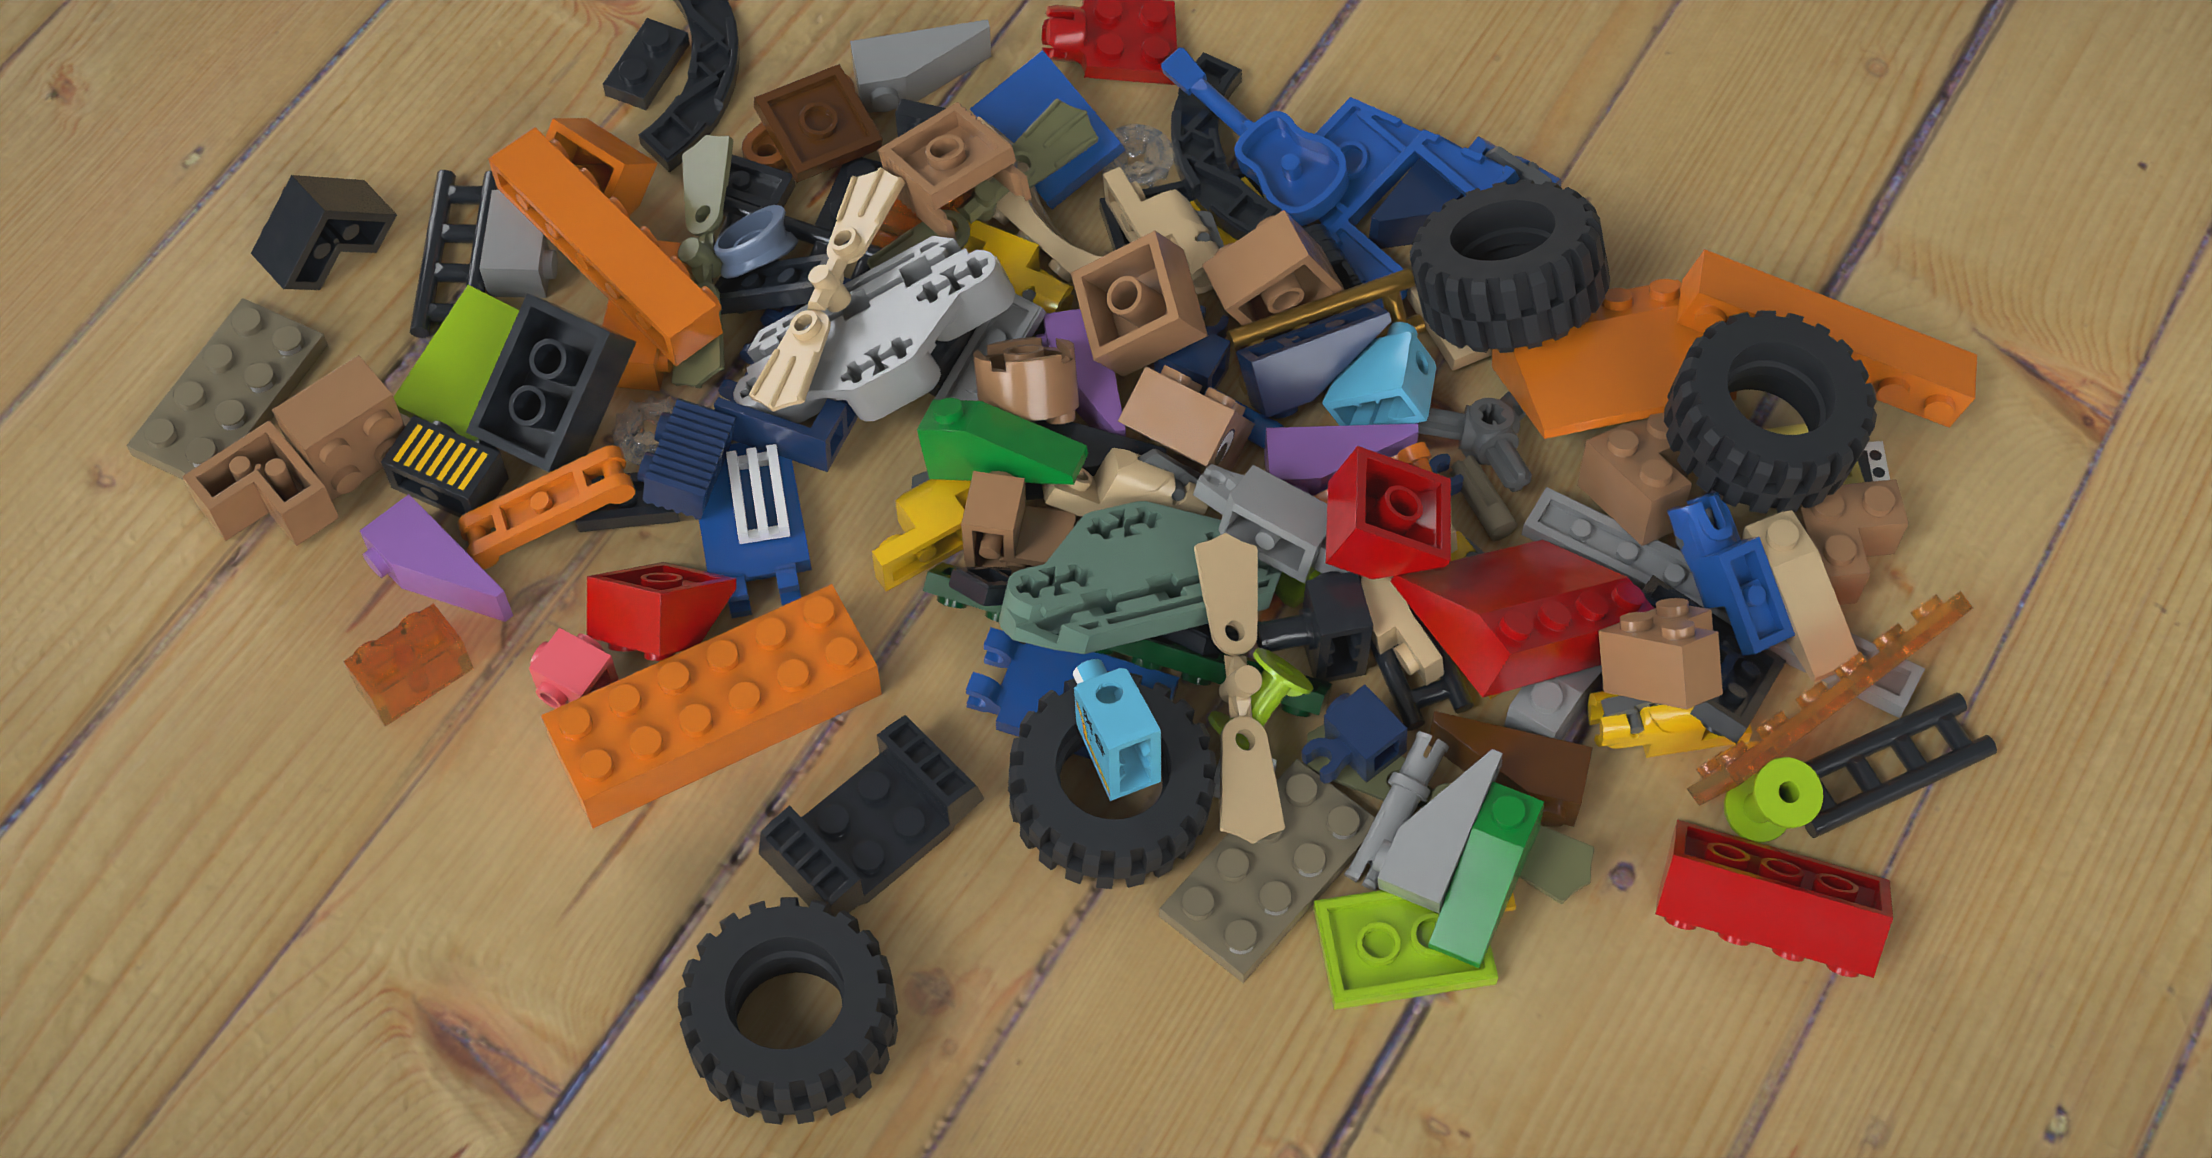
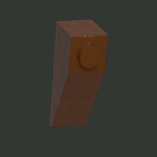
(1530, 762)

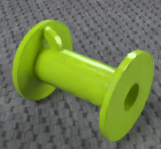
(1278, 680)
(1776, 798)

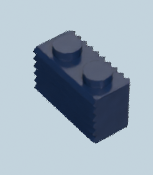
(687, 458)

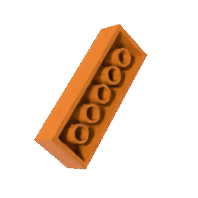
(712, 705)

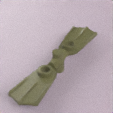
(1045, 147)
(705, 183)
(1554, 865)

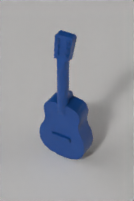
(1291, 166)

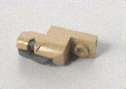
(1168, 215)
(1127, 479)

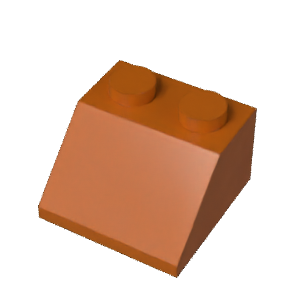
(613, 163)

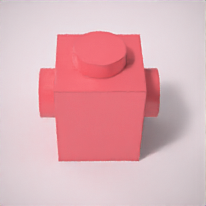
(570, 668)

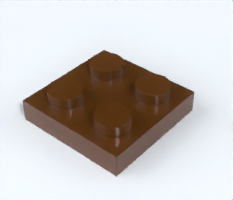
(818, 123)

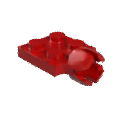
(1113, 38)

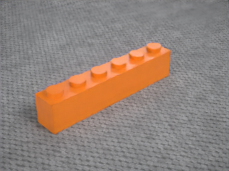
(607, 245)
(1902, 364)

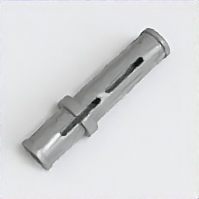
(1407, 790)

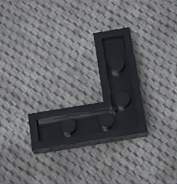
(1744, 677)

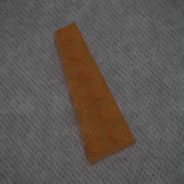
(1820, 702)

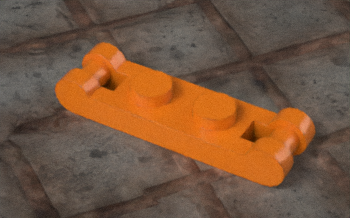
(546, 504)

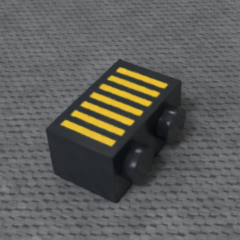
(444, 467)

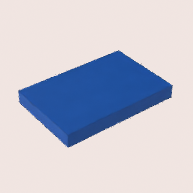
(1024, 98)

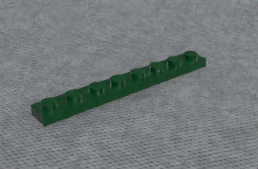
(1147, 653)

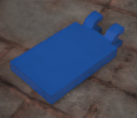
(759, 559)
(1032, 674)

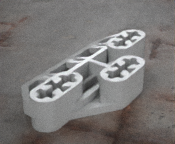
(886, 334)

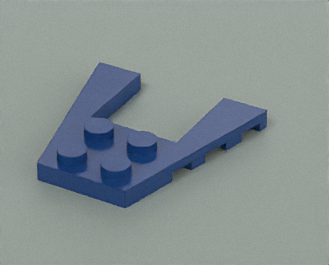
(1377, 156)

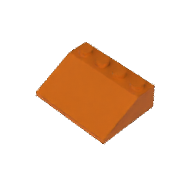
(1608, 368)

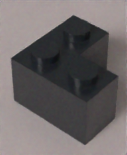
(316, 223)

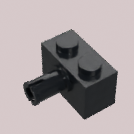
(1330, 626)

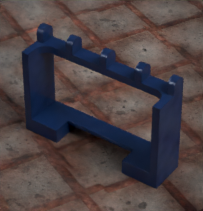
(805, 445)

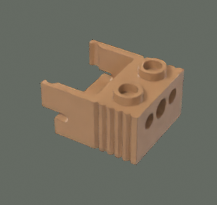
(946, 160)

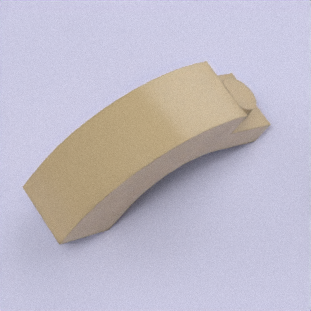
(1397, 625)

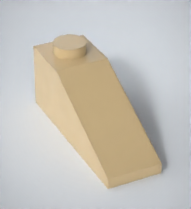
(1818, 622)

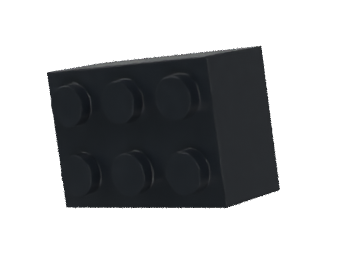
(550, 385)

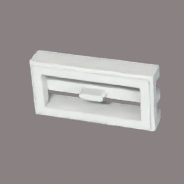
(752, 462)

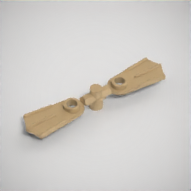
(794, 362)
(1247, 777)

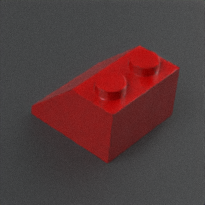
(1387, 517)
(655, 607)

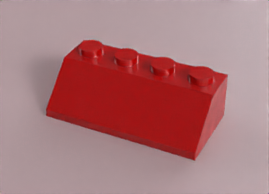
(1775, 900)

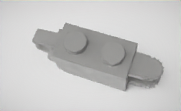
(1271, 515)

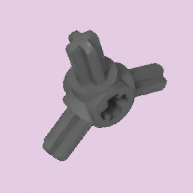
(1488, 433)

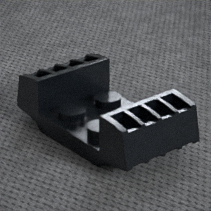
(872, 822)

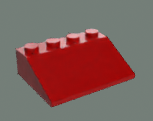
(1520, 612)

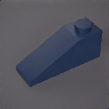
(1305, 361)

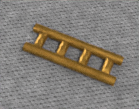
(1385, 287)

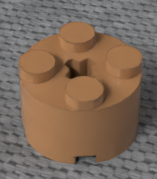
(1029, 379)

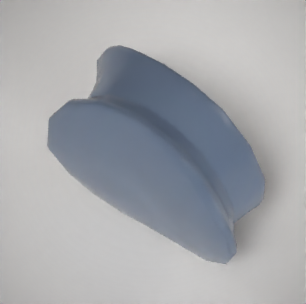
(754, 241)

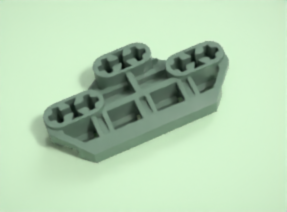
(1117, 581)

